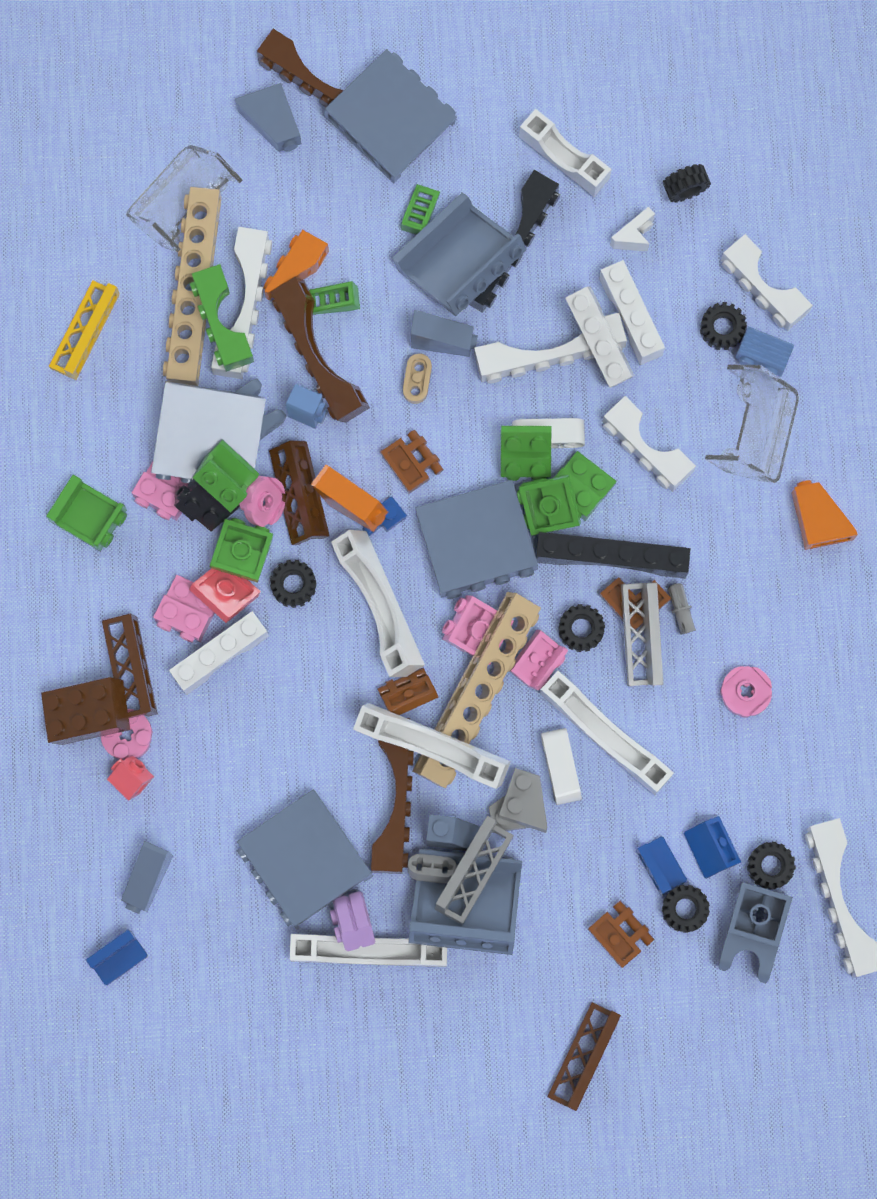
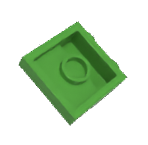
(526, 452)
(588, 483)
(549, 504)
(241, 549)

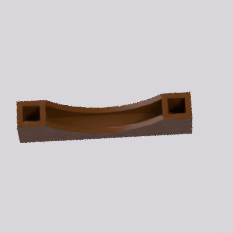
(280, 55)
(297, 307)
(388, 849)

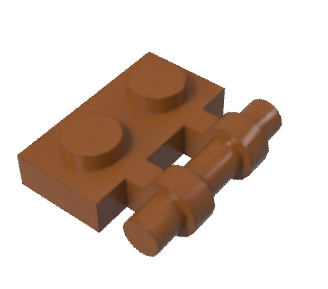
(406, 466)
(407, 692)
(614, 938)

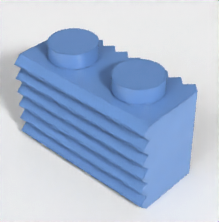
(764, 350)
(306, 406)

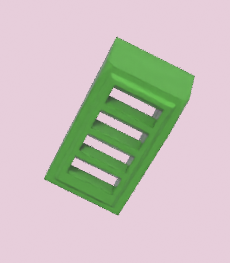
(413, 227)
(342, 306)

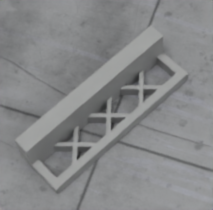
(651, 637)
(464, 867)

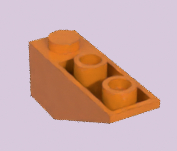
(302, 261)

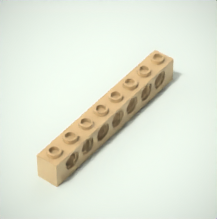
(210, 202)
(476, 674)

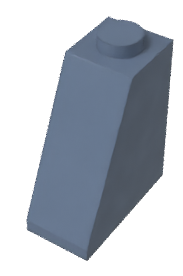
(271, 116)
(441, 335)
(450, 832)
(146, 877)

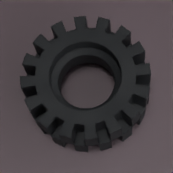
(686, 183)
(730, 313)
(282, 573)
(592, 617)
(755, 865)
(671, 916)

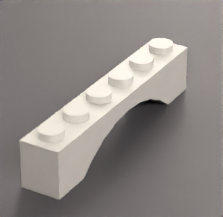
(251, 253)
(500, 360)
(396, 641)
(593, 723)
(416, 737)
(828, 846)
(383, 952)

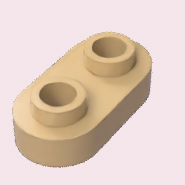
(417, 380)

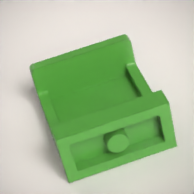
(225, 475)
(87, 514)

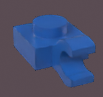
(393, 517)

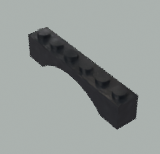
(536, 198)
(645, 557)

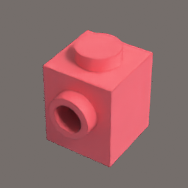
(130, 777)

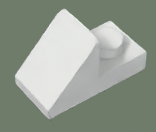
(630, 237)

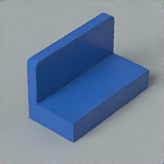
(712, 847)
(661, 865)
(117, 957)

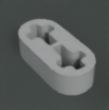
(431, 868)

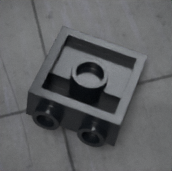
(201, 505)

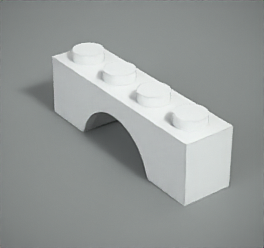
(580, 167)
(785, 305)
(638, 323)
(599, 337)
(670, 467)
(230, 643)

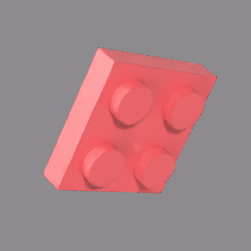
(224, 593)

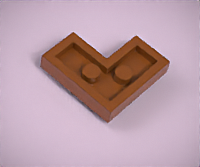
(613, 597)

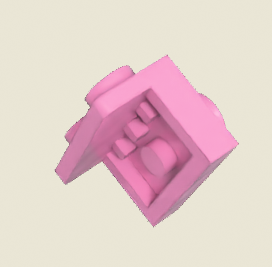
(538, 660)

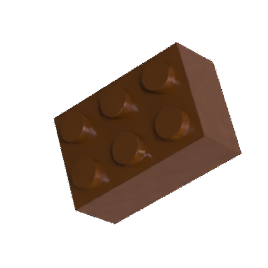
(85, 711)

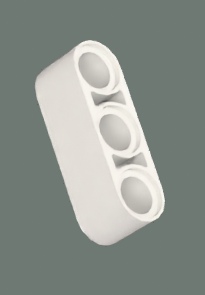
(565, 431)
(561, 766)

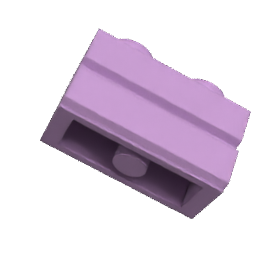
(353, 921)

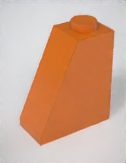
(349, 498)
(820, 517)

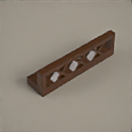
(310, 508)
(138, 662)
(593, 1060)

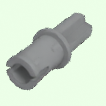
(681, 609)

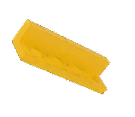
(89, 332)

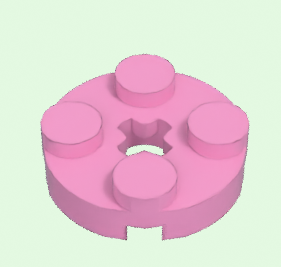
(252, 505)
(746, 677)
(137, 746)

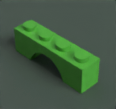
(212, 290)

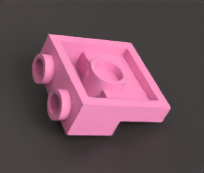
(158, 494)
(183, 612)
(469, 624)

